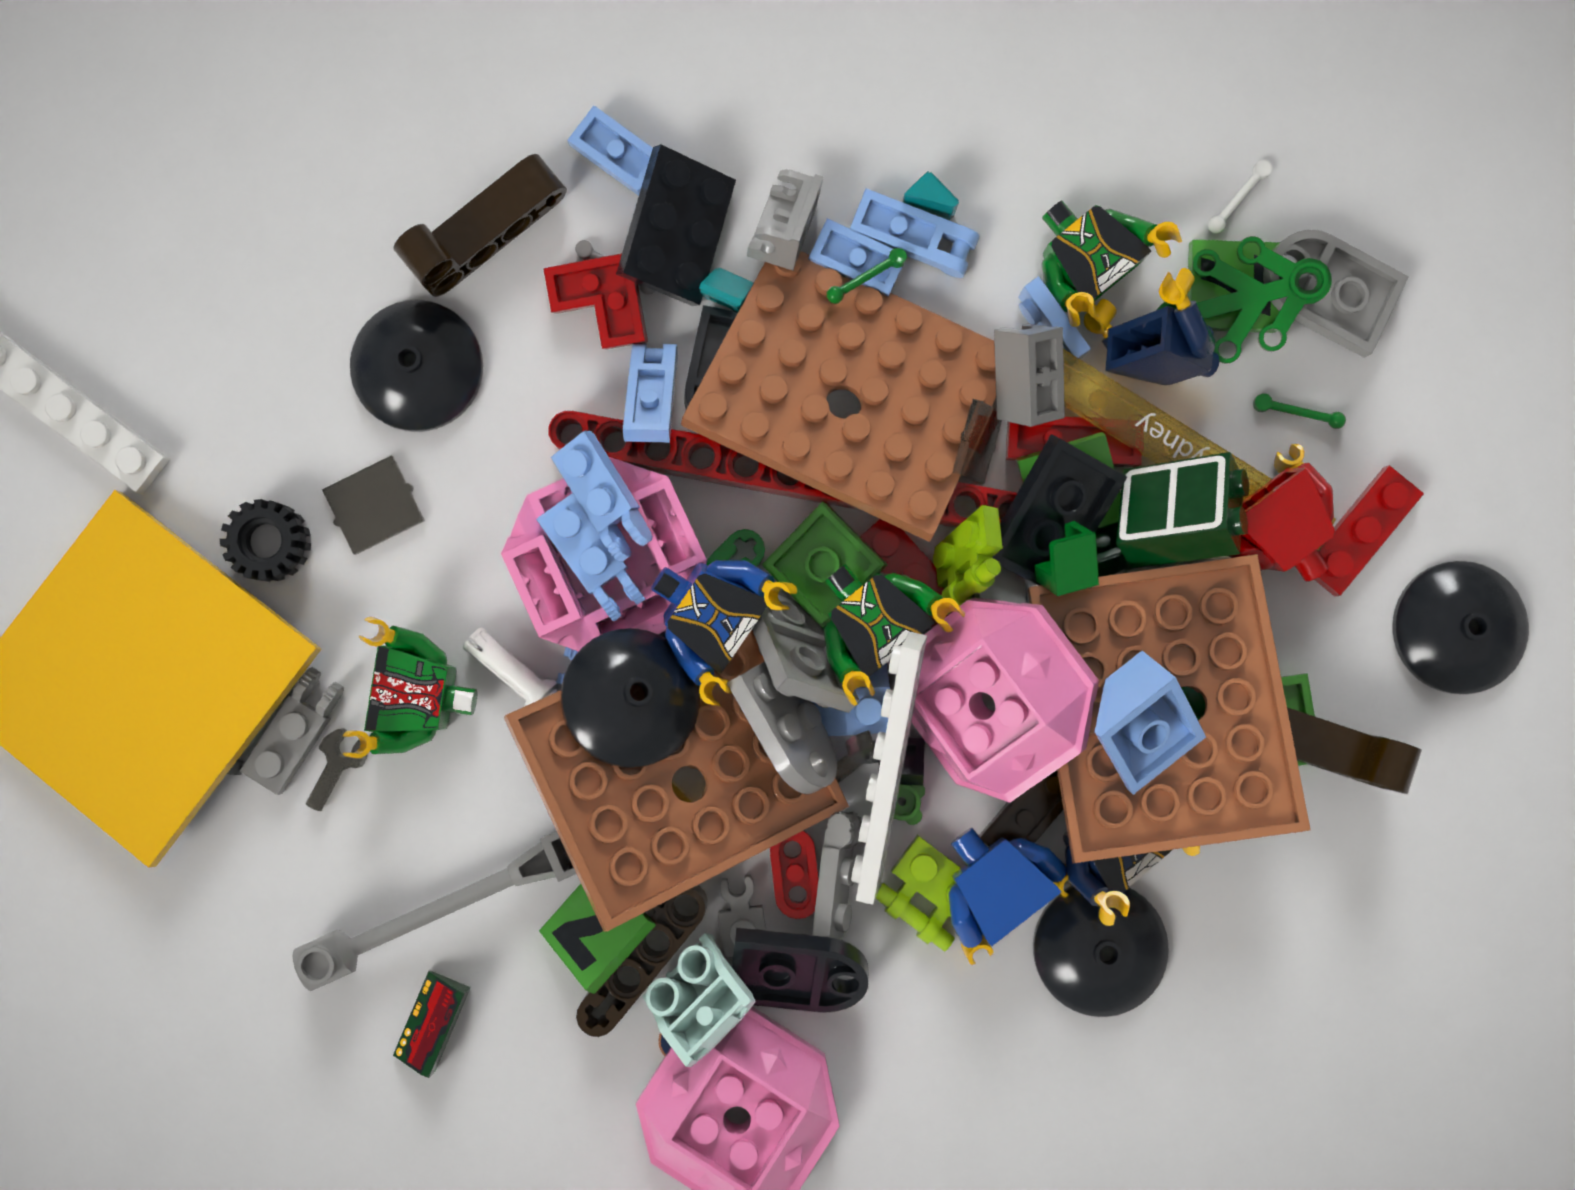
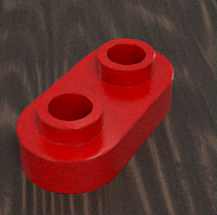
(794, 872)

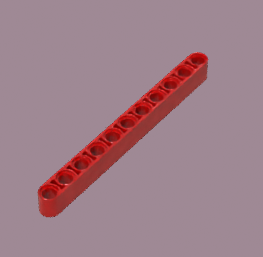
(722, 468)

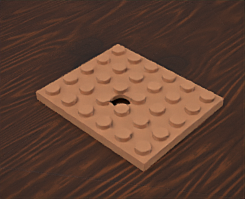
(899, 360)
(1216, 636)
(630, 830)

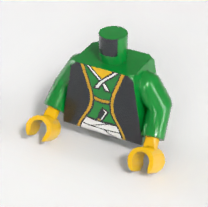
(1096, 253)
(874, 620)

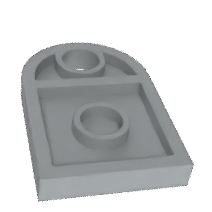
(1360, 291)
(797, 656)
(787, 730)

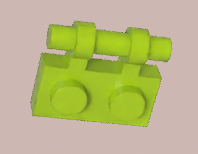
(966, 556)
(930, 874)

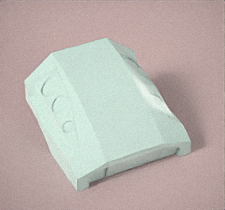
(698, 1001)

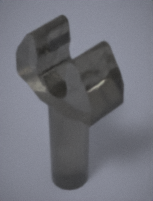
(860, 751)
(335, 766)

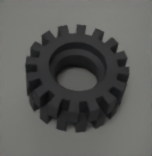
(239, 538)

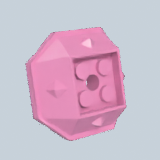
(553, 593)
(1038, 691)
(756, 1068)

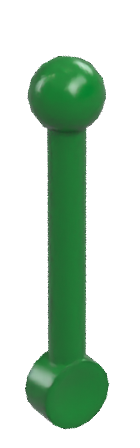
(896, 259)
(1264, 402)

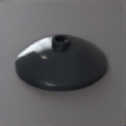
(436, 385)
(1434, 630)
(605, 715)
(1069, 948)

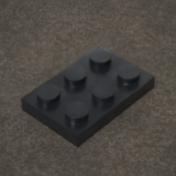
(676, 225)
(1058, 490)

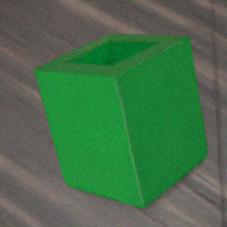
(1071, 562)

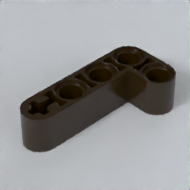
(481, 226)
(1353, 753)
(645, 961)

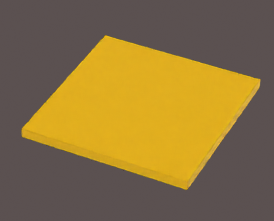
(141, 677)

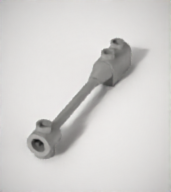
(337, 954)

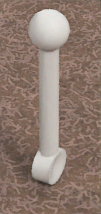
(1260, 171)

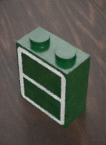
(1182, 510)

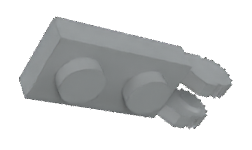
(291, 734)
(836, 866)

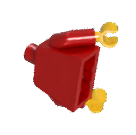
(1290, 518)

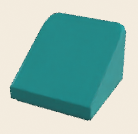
(931, 196)
(725, 289)

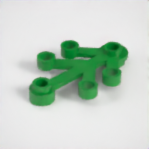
(1254, 295)

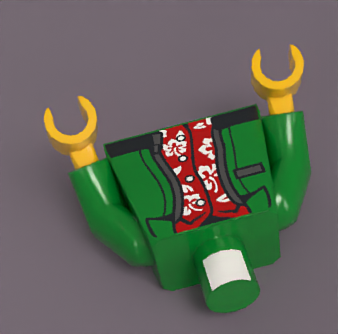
(408, 693)

